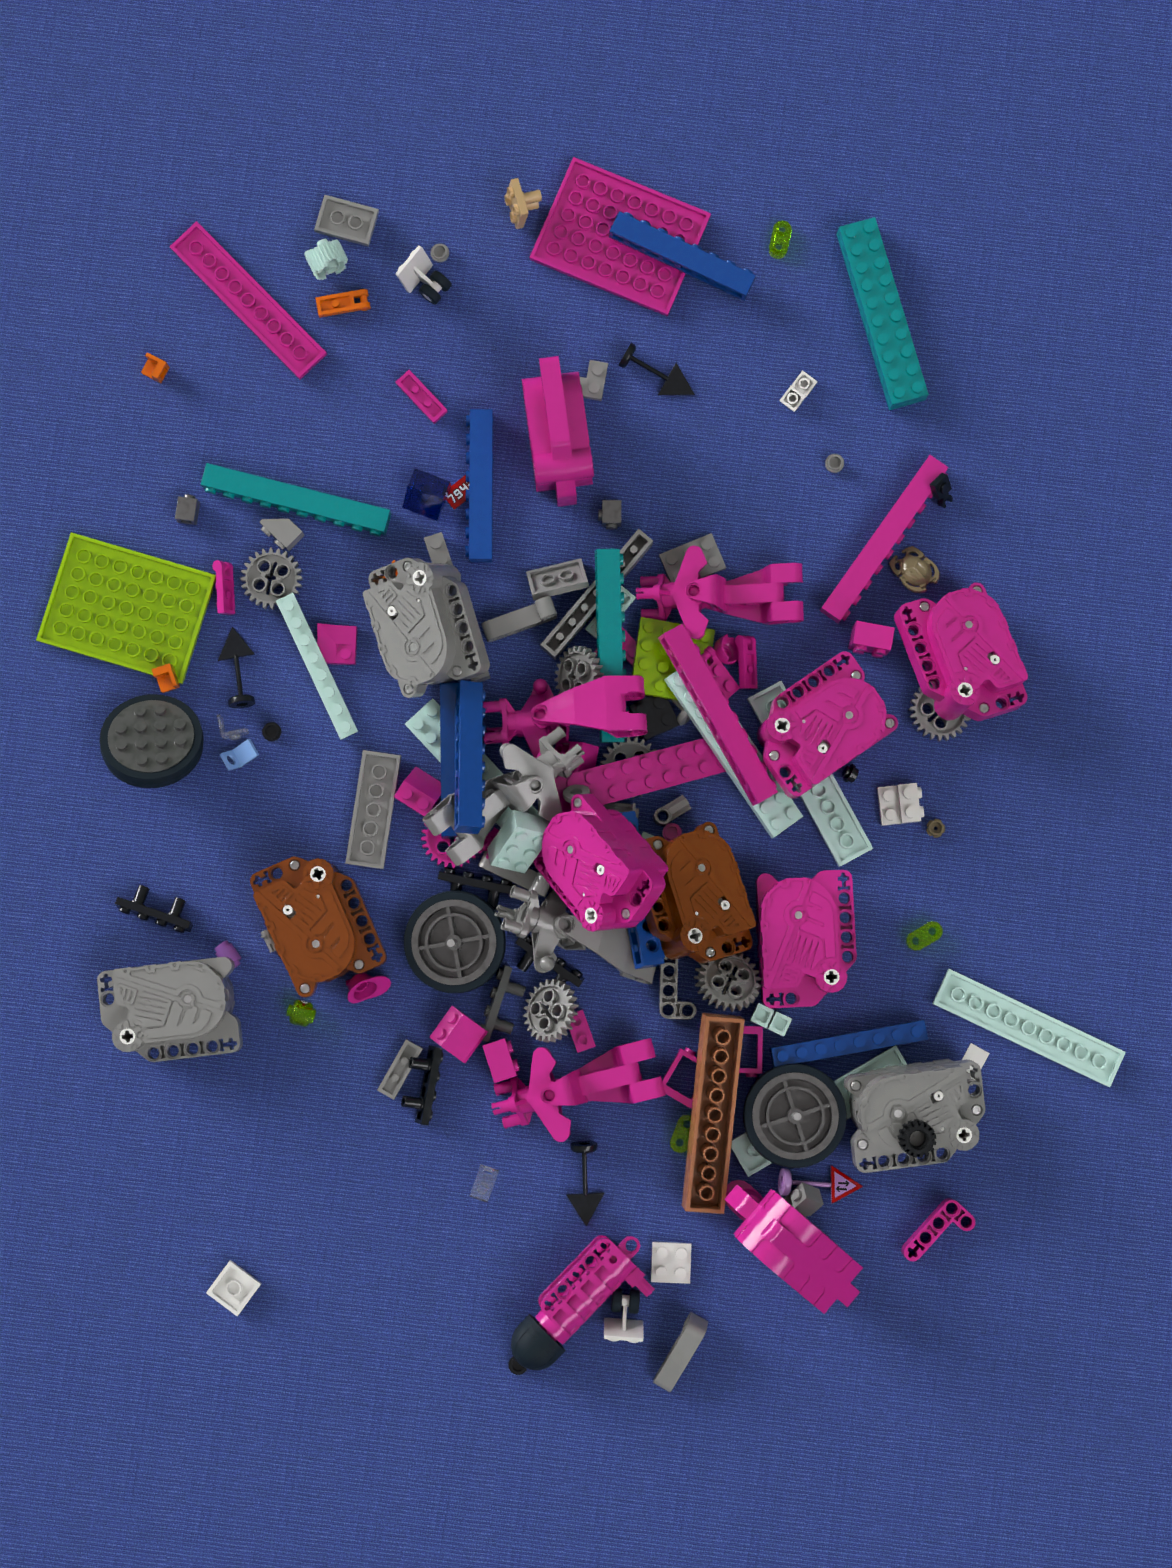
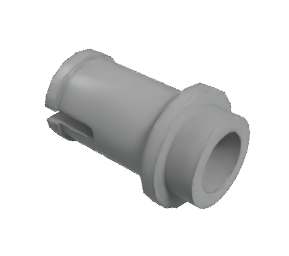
(268, 940)

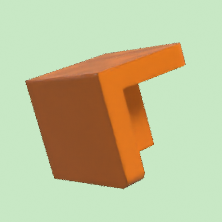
(155, 368)
(166, 677)

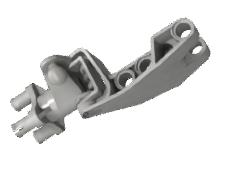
(517, 789)
(553, 926)

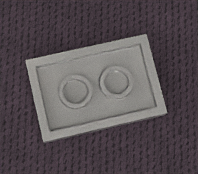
(346, 220)
(673, 558)
(557, 579)

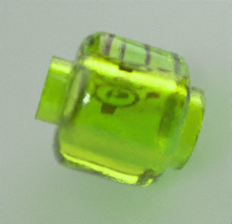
(301, 1013)

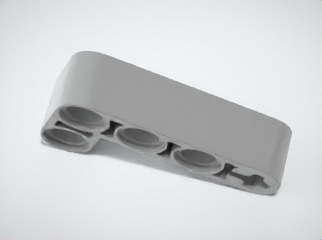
(520, 620)
(529, 880)
(672, 1000)
(681, 1352)

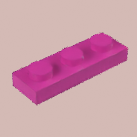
(421, 396)

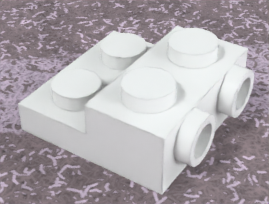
(900, 804)

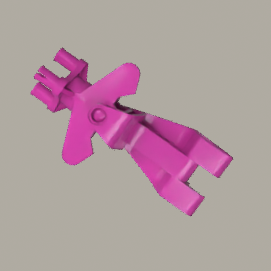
(749, 597)
(590, 705)
(605, 1079)

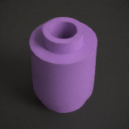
(228, 950)

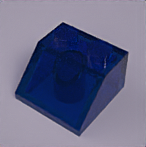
(426, 494)

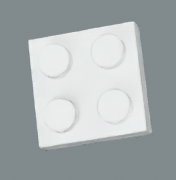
(671, 1262)
(233, 1288)

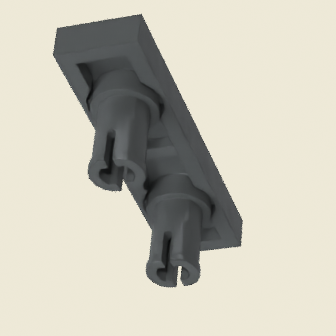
(497, 993)

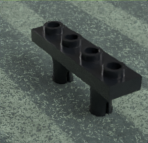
(486, 882)
(137, 907)
(563, 972)
(428, 1093)

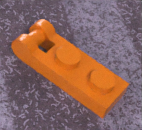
(342, 303)

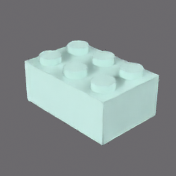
(517, 842)

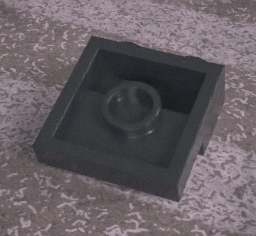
(658, 713)

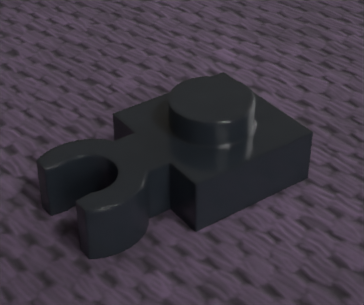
(940, 489)

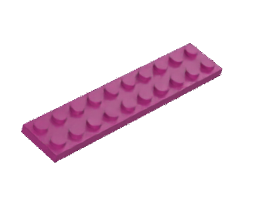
(248, 300)
(644, 773)

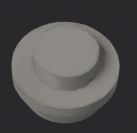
(439, 253)
(834, 463)

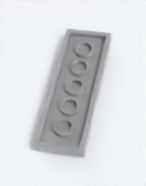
(373, 809)

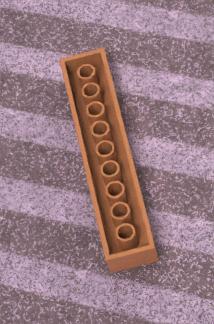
(713, 1113)

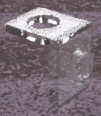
(233, 735)
(484, 1183)

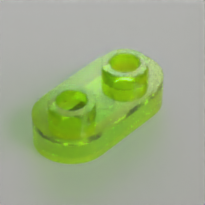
(780, 238)
(923, 936)
(680, 1132)

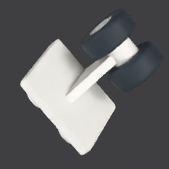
(415, 270)
(624, 1328)

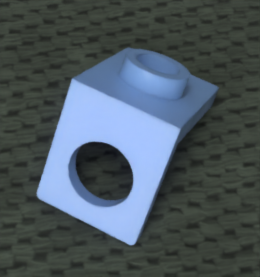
(240, 755)

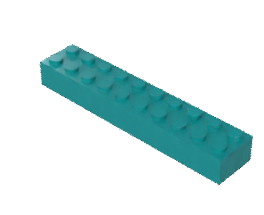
(882, 313)

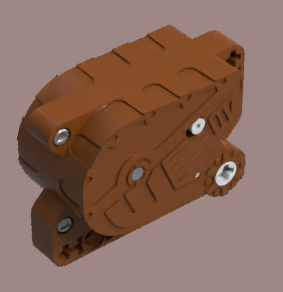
(701, 899)
(314, 922)

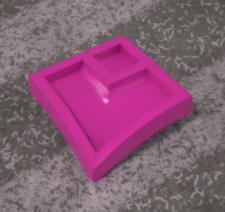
(337, 643)

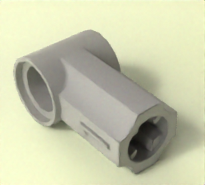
(672, 810)

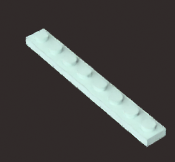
(317, 666)

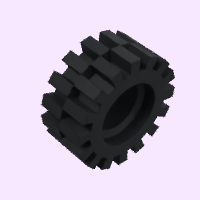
(925, 1147)

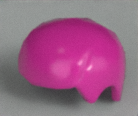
(726, 650)

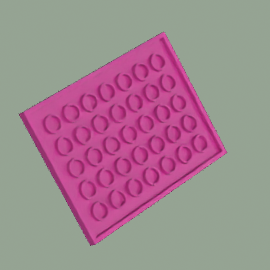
(579, 243)

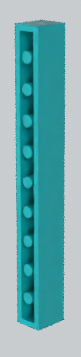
(295, 499)
(609, 619)

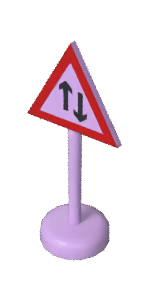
(840, 1184)

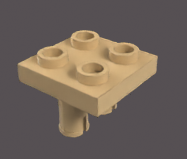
(521, 202)

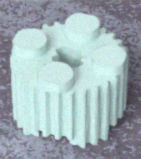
(326, 258)

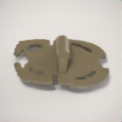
(915, 570)

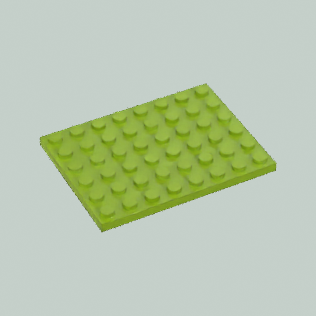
(126, 607)

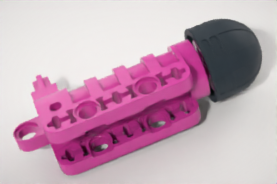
(537, 1342)

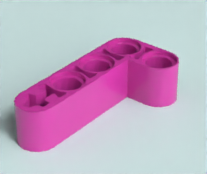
(934, 1233)

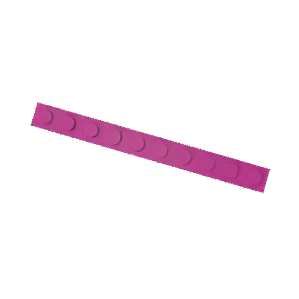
(882, 541)
(717, 714)

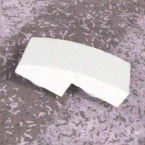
(798, 391)

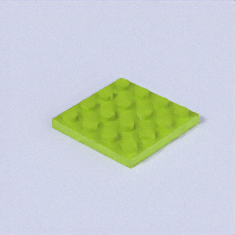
(652, 660)

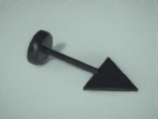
(675, 383)
(235, 648)
(586, 1202)

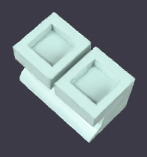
(770, 1019)

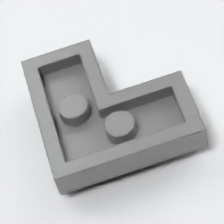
(594, 383)

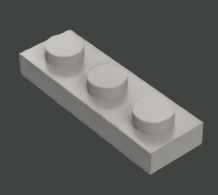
(399, 1070)

